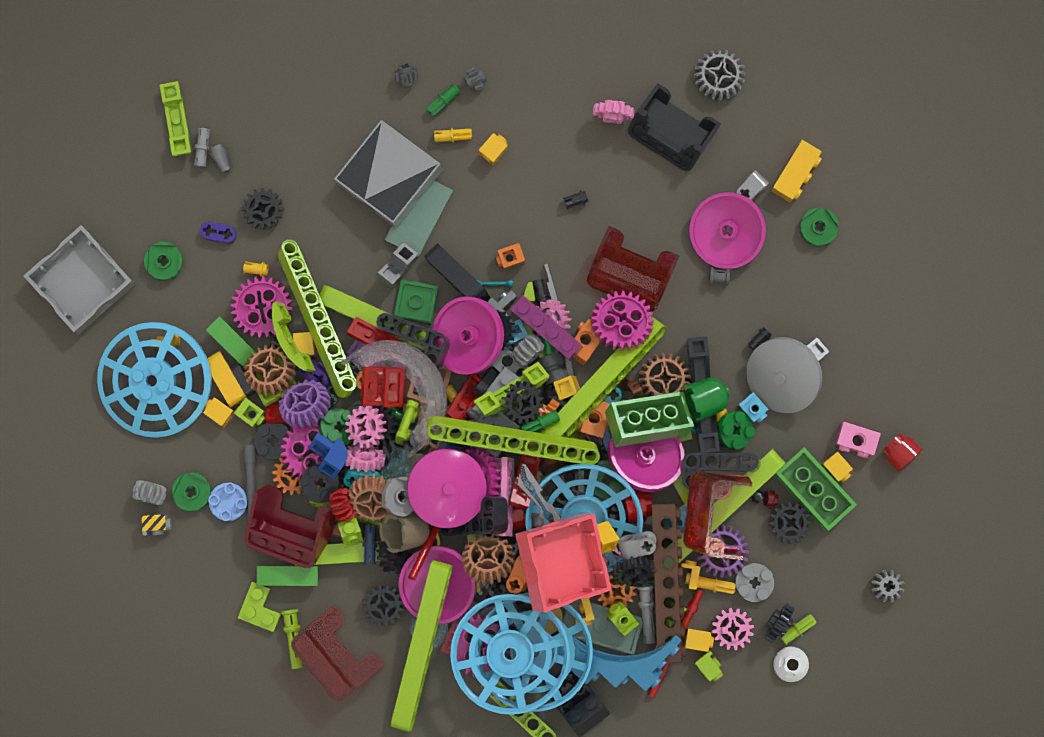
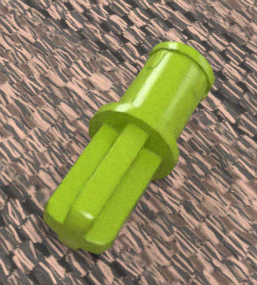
(798, 629)

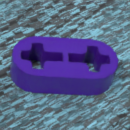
(219, 228)
(320, 371)

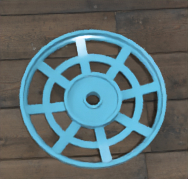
(165, 378)
(590, 504)
(535, 637)
(503, 666)

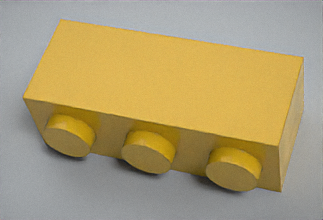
(797, 172)

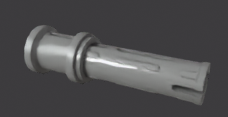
(646, 604)

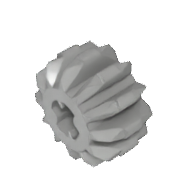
(528, 350)
(149, 492)
(885, 578)

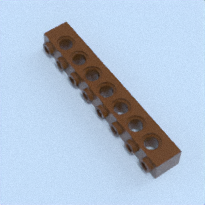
(660, 512)

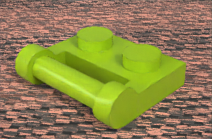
(409, 416)

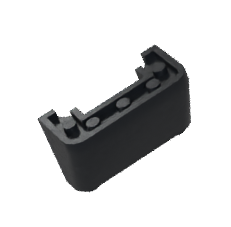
(671, 130)

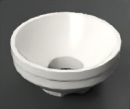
(780, 664)

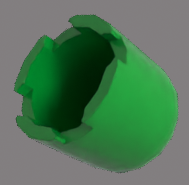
(706, 398)

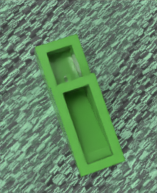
(230, 341)
(286, 576)

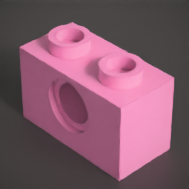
(868, 438)

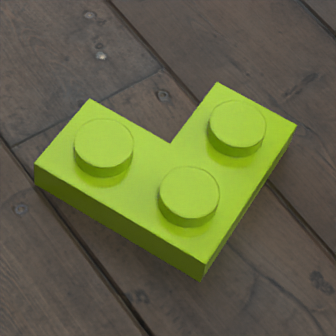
(254, 610)

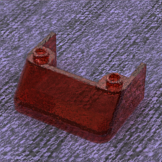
(702, 493)

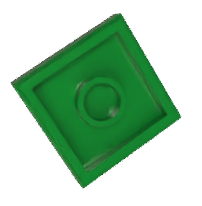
(416, 301)

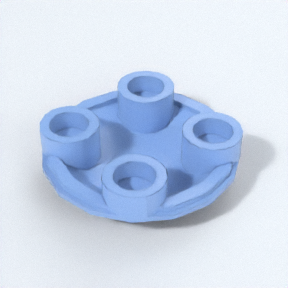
(228, 501)

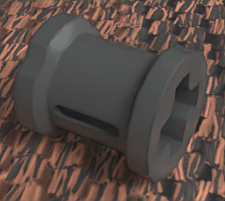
(719, 276)

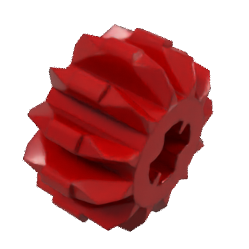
(341, 505)

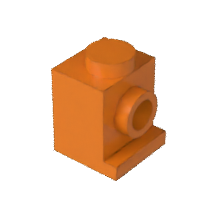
(514, 251)

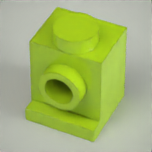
(244, 410)
(350, 532)
(622, 618)
(709, 666)

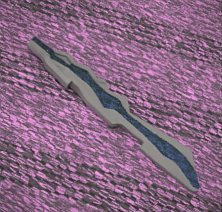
(532, 489)

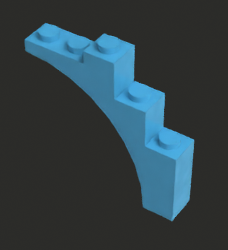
(619, 669)

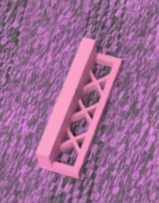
(506, 466)

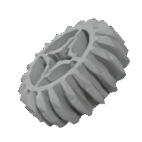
(726, 76)

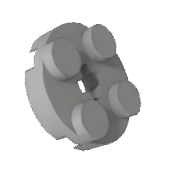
(390, 497)
(763, 576)

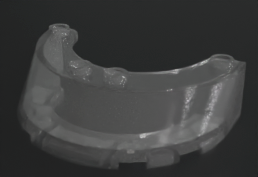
(420, 372)

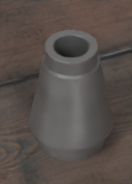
(220, 156)

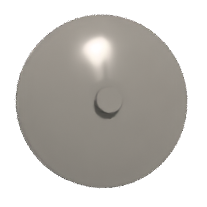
(784, 374)

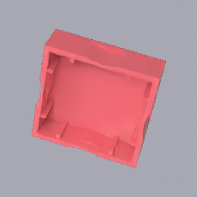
(563, 562)

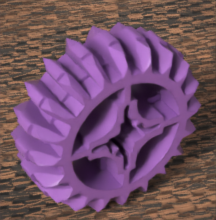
(304, 404)
(727, 567)

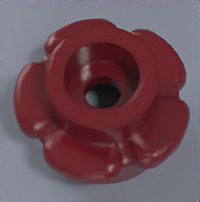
(771, 499)

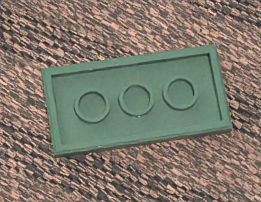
(422, 219)
(603, 630)

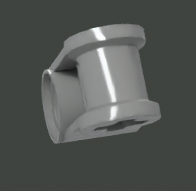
(753, 185)
(636, 546)

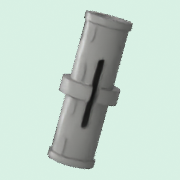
(202, 147)

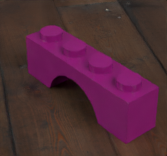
(546, 328)

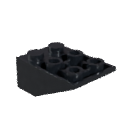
(583, 709)

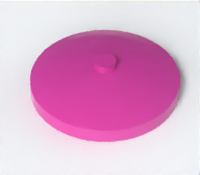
(728, 230)
(473, 333)
(649, 464)
(446, 488)
(460, 590)

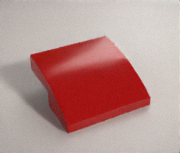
(382, 386)

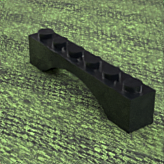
(700, 369)

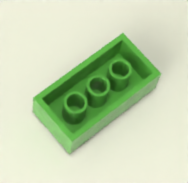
(649, 419)
(830, 500)

